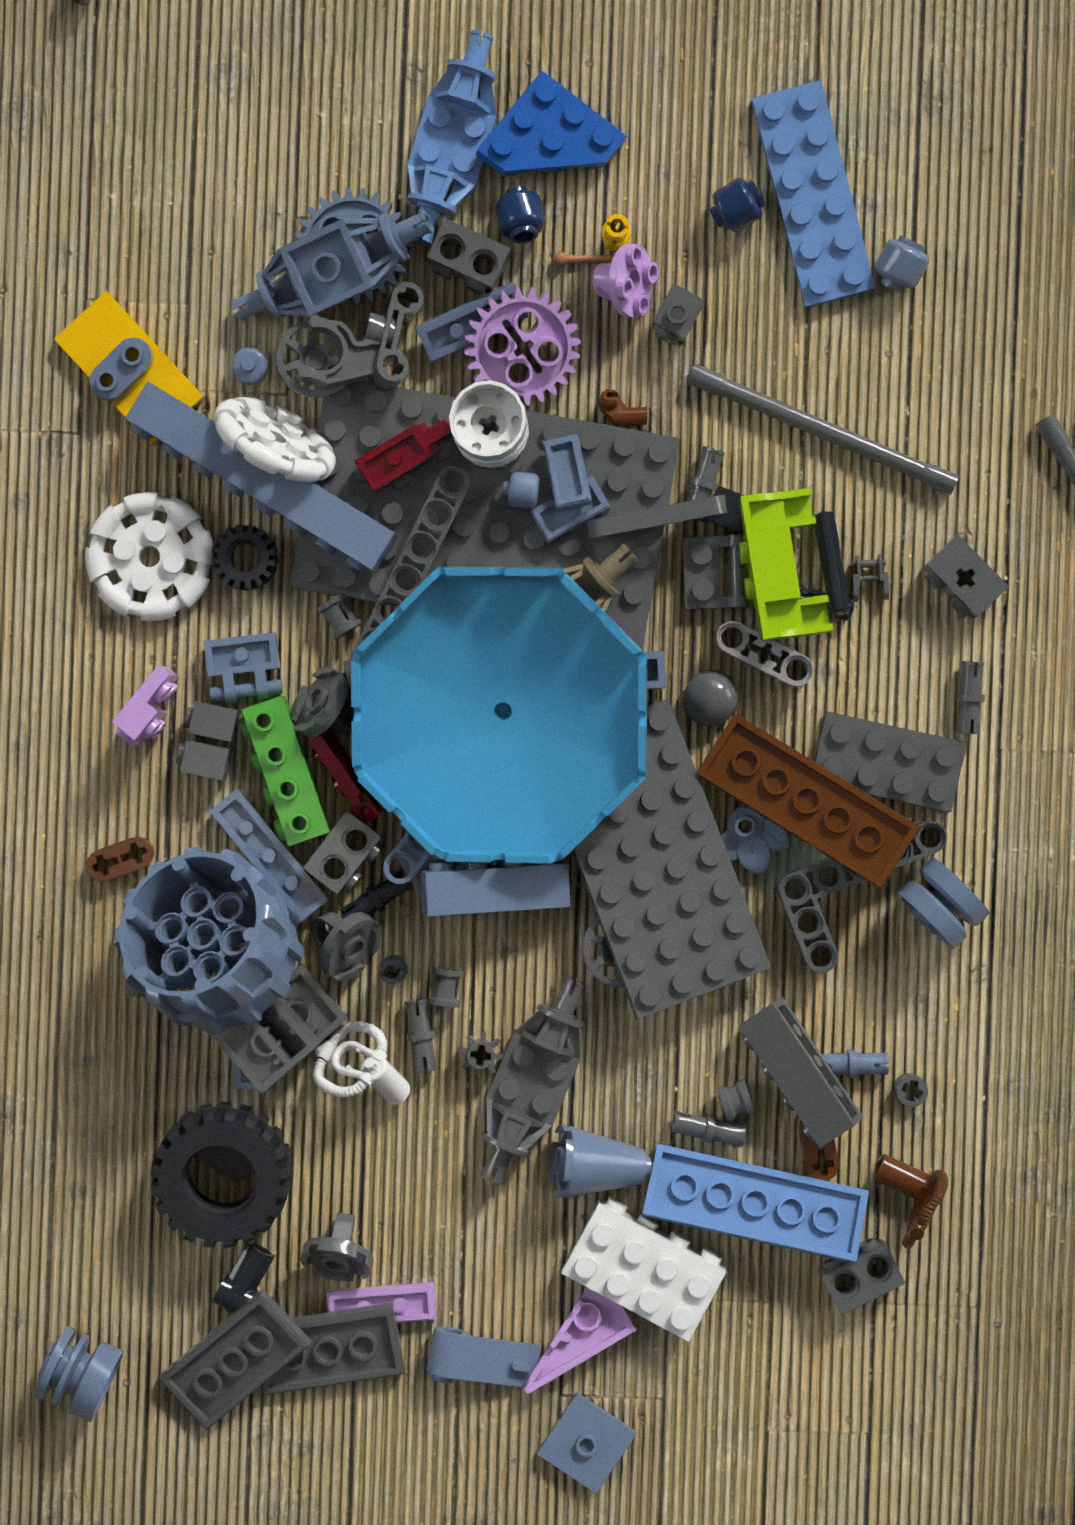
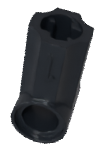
(244, 1278)

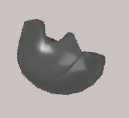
(710, 697)

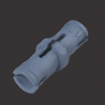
(857, 1063)

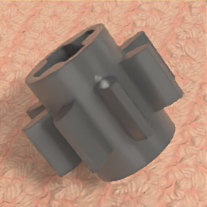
(472, 1058)

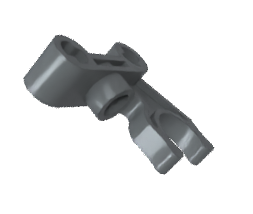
(378, 345)

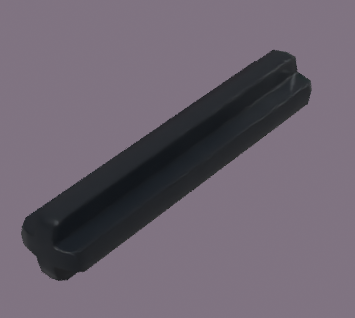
(832, 563)

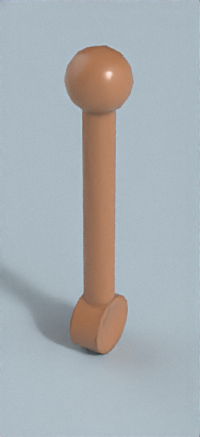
(561, 258)

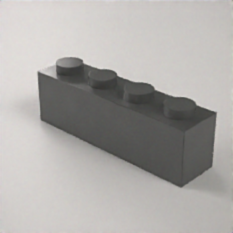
(800, 1073)

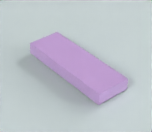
(411, 1301)

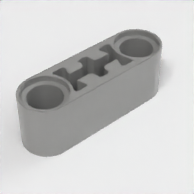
(767, 665)

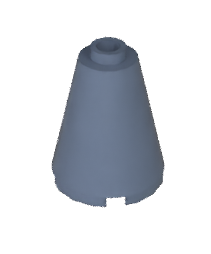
(594, 1163)

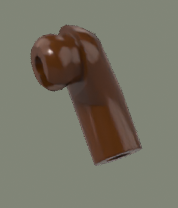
(618, 412)

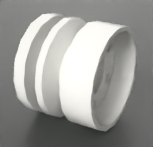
(480, 406)

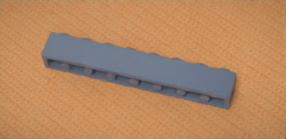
(302, 503)

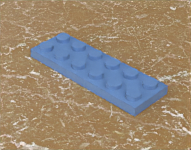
(813, 194)
(756, 1203)

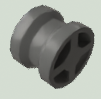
(735, 1100)

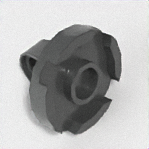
(321, 704)
(346, 943)
(336, 1255)

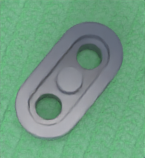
(124, 372)

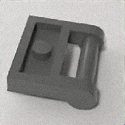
(702, 573)

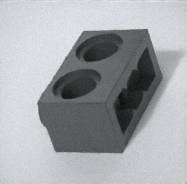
(474, 248)
(337, 847)
(865, 1285)

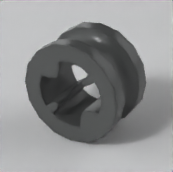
(901, 1095)

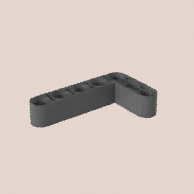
(814, 889)

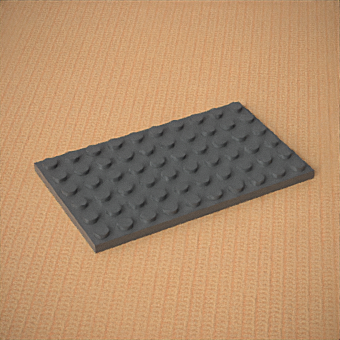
(628, 465)

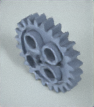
(354, 208)

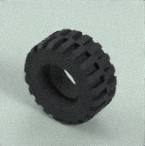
(213, 1219)

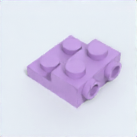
(141, 715)

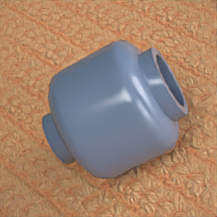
(902, 263)

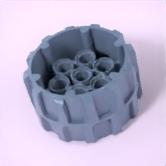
(171, 902)

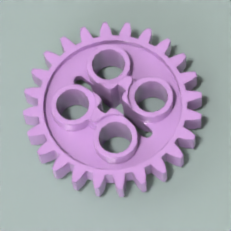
(548, 327)

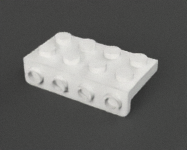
(645, 1268)

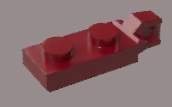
(402, 454)
(332, 754)

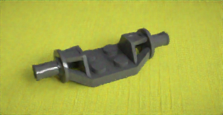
(532, 1080)

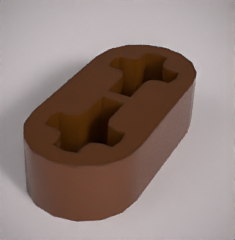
(117, 850)
(810, 1156)

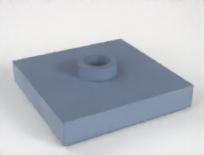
(586, 1442)

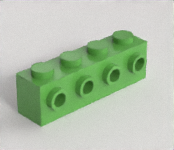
(286, 771)

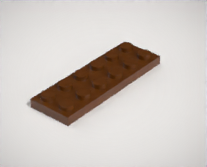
(808, 801)

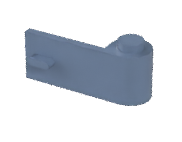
(479, 1359)

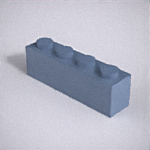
(493, 887)

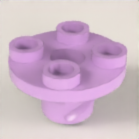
(627, 280)

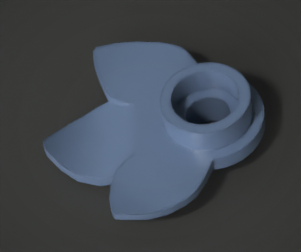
(753, 845)

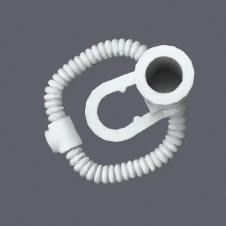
(374, 1071)

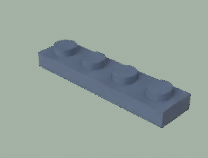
(268, 853)

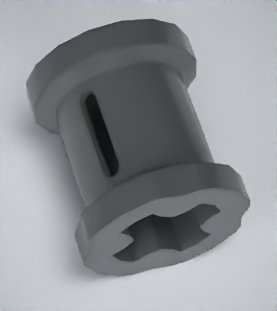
(339, 616)
(446, 987)

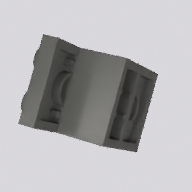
(285, 1032)

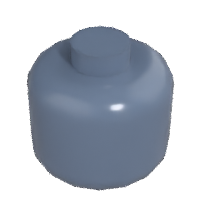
(250, 366)
(522, 490)

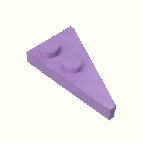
(587, 1331)

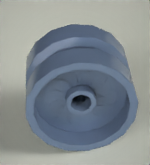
(938, 907)

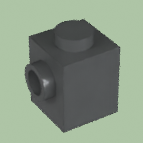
(677, 315)

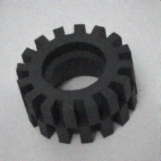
(245, 535)

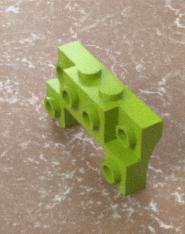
(772, 565)

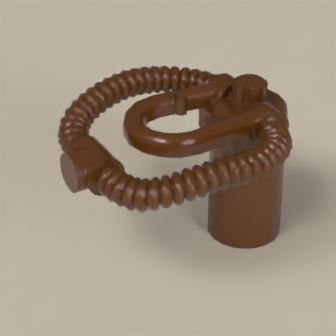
(925, 1189)

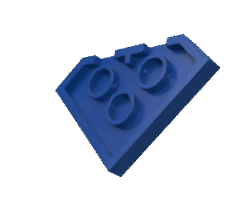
(549, 133)

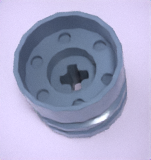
(78, 1373)

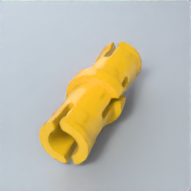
(612, 232)

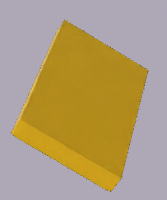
(100, 331)

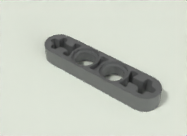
(656, 516)

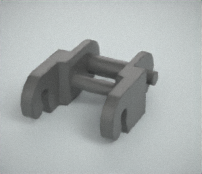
(881, 576)

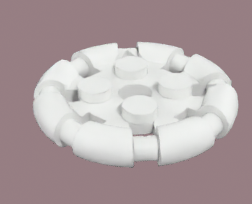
(274, 439)
(128, 552)

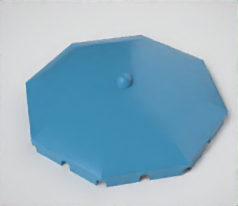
(499, 714)

